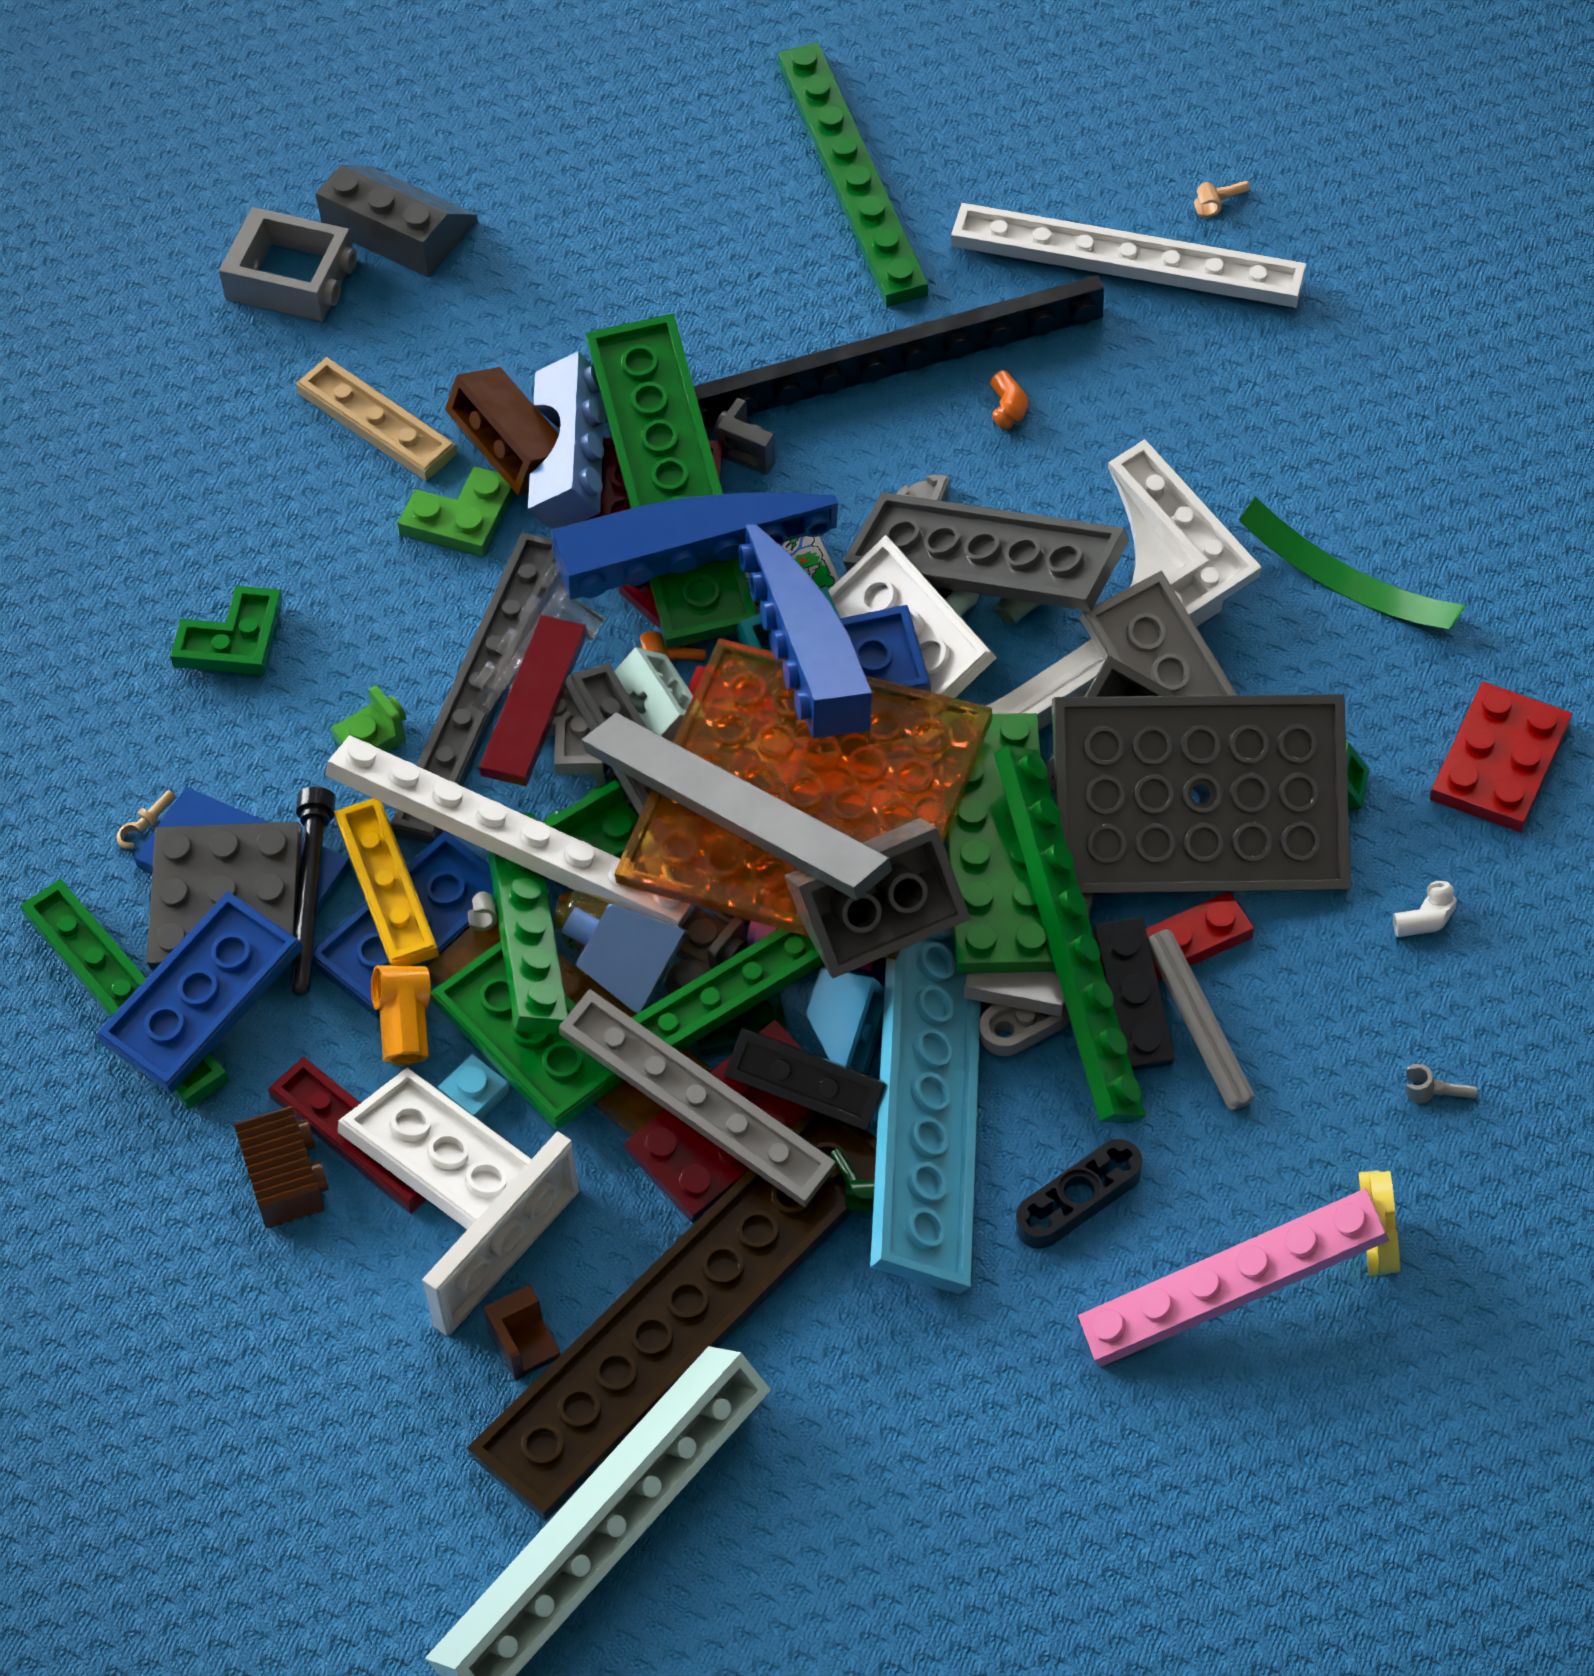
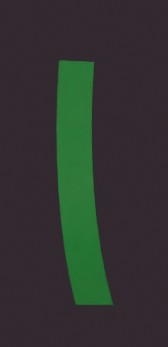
(1342, 577)

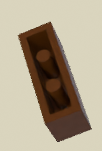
(501, 424)

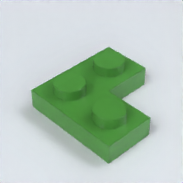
(460, 523)

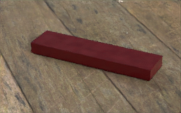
(533, 700)
(323, 1105)

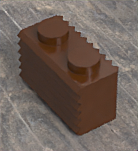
(280, 1167)

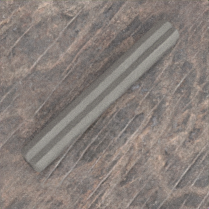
(1200, 1020)

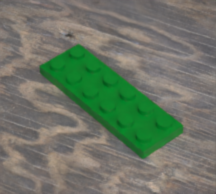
(990, 866)

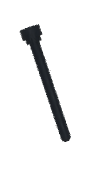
(315, 810)

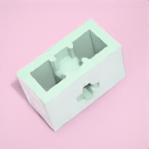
(655, 690)

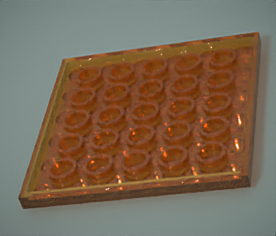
(855, 782)

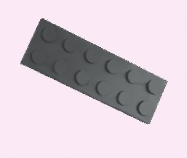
(996, 550)

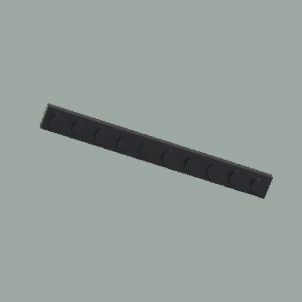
(904, 349)

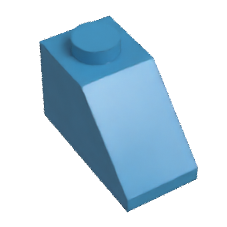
(847, 1017)

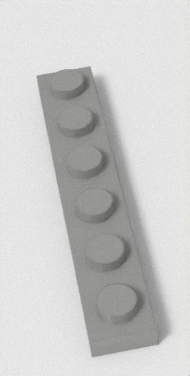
(697, 1098)

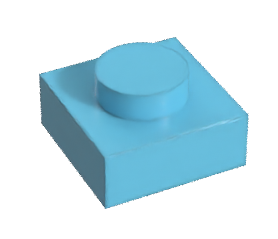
(475, 1087)

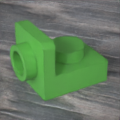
(375, 724)

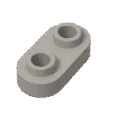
(1024, 1025)

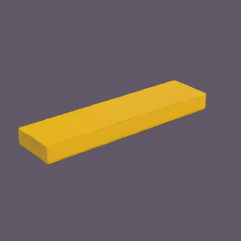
(386, 883)

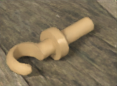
(147, 819)

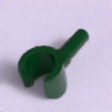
(858, 1193)

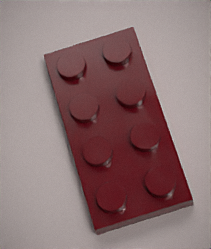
(689, 1165)

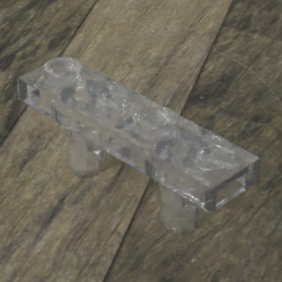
(514, 644)

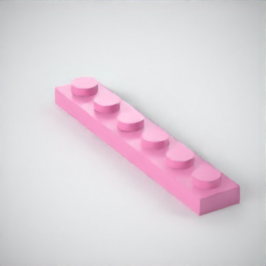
(1233, 1277)

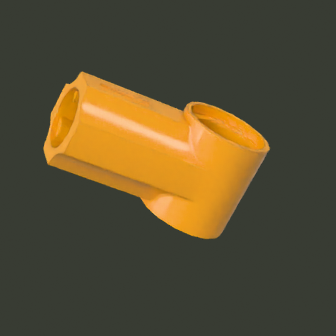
(402, 998)

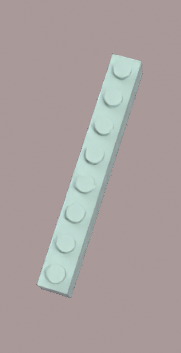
(602, 1519)

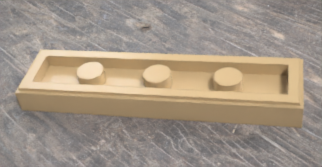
(376, 419)

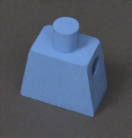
(625, 951)

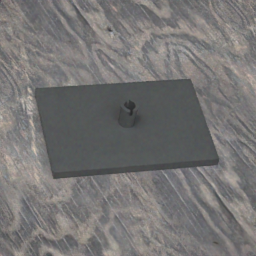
(1264, 778)

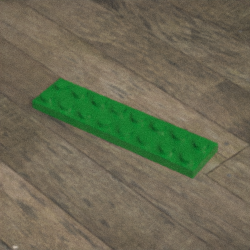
(663, 459)

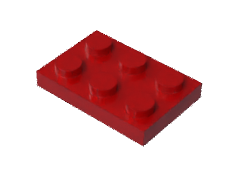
(1501, 756)

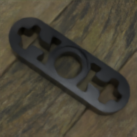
(1086, 1172)

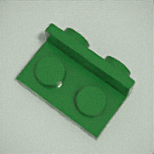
(598, 819)

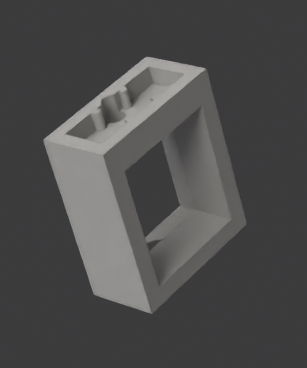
(283, 294)

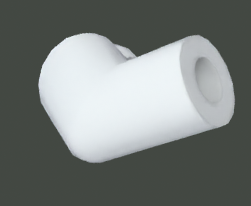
(1432, 913)

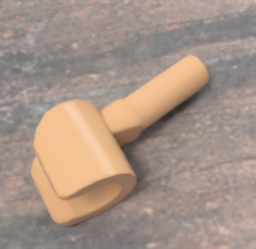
(1210, 198)

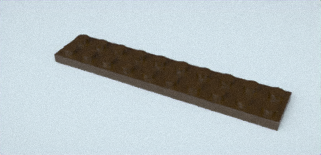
(663, 1323)

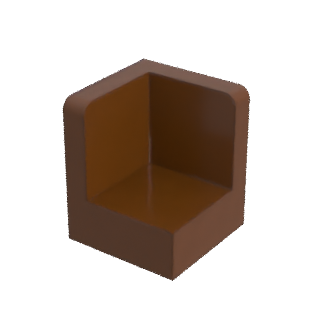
(520, 1332)

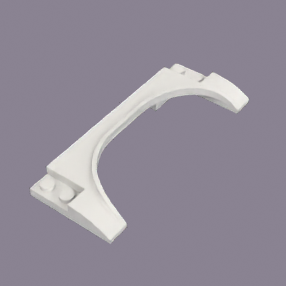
(1170, 534)

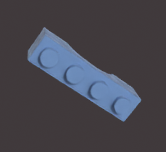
(569, 480)

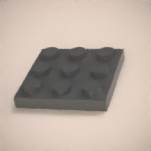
(205, 861)

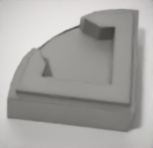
(934, 488)

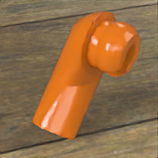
(1013, 400)

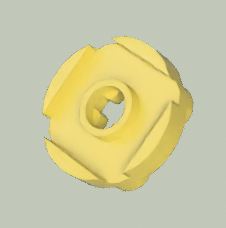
(1385, 1257)

